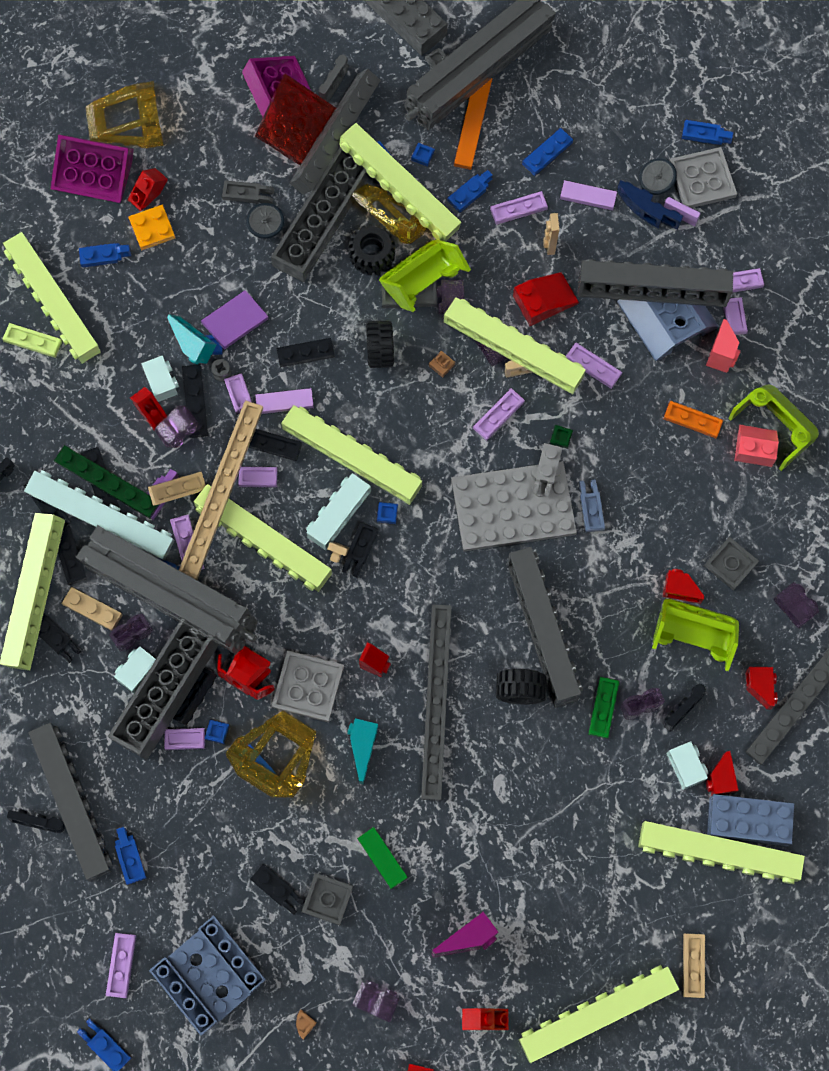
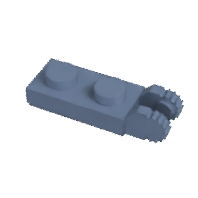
(591, 508)

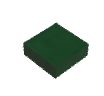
(561, 436)

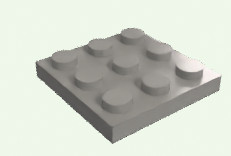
(703, 178)
(308, 686)

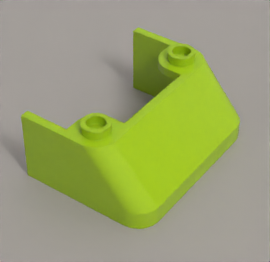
(421, 270)
(802, 429)
(699, 628)

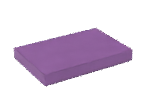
(234, 319)

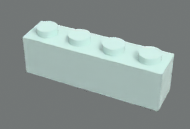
(339, 511)

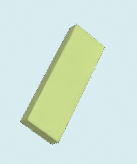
(32, 340)

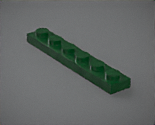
(106, 481)

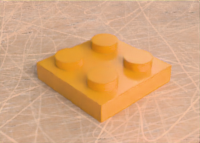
(151, 227)

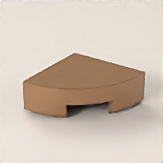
(304, 1024)

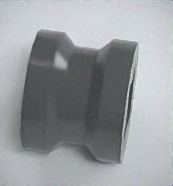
(222, 373)

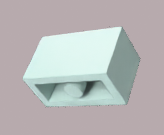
(160, 379)
(135, 669)
(687, 765)

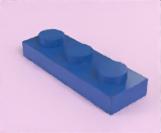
(547, 151)

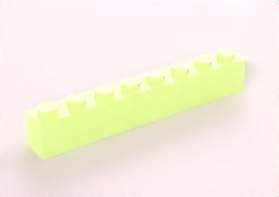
(399, 183)
(53, 300)
(514, 345)
(352, 454)
(270, 543)
(32, 591)
(721, 851)
(598, 1014)

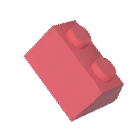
(724, 350)
(756, 446)

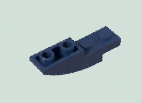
(641, 204)

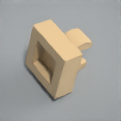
(338, 550)

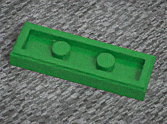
(603, 707)
(382, 858)

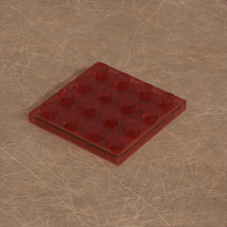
(294, 119)

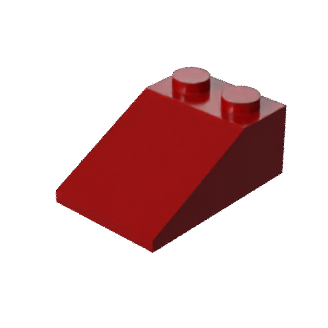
(544, 297)

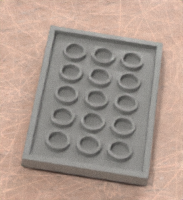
(503, 510)

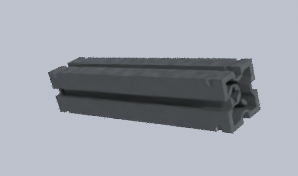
(477, 61)
(168, 590)

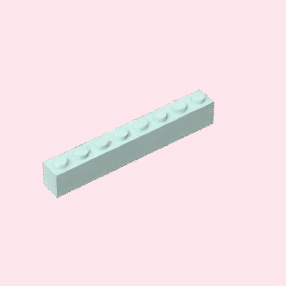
(97, 514)

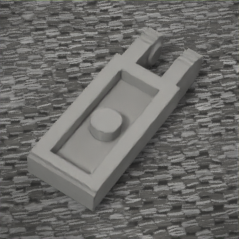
(547, 467)

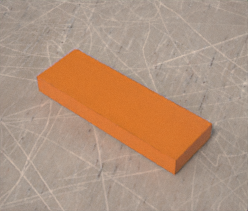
(693, 419)

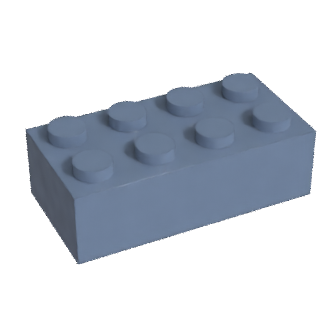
(751, 820)

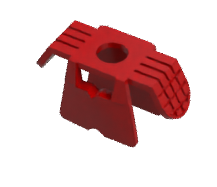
(248, 671)

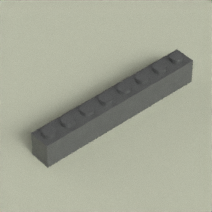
(329, 139)
(70, 802)

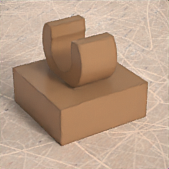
(442, 364)

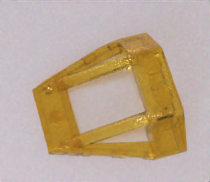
(148, 119)
(405, 230)
(243, 757)

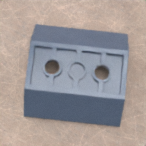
(657, 324)
(196, 986)

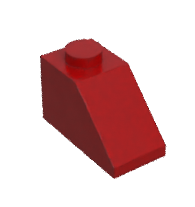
(149, 407)
(681, 587)
(374, 660)
(722, 778)

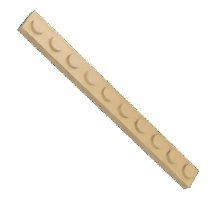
(221, 489)

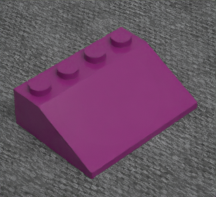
(265, 74)
(91, 168)
(471, 937)

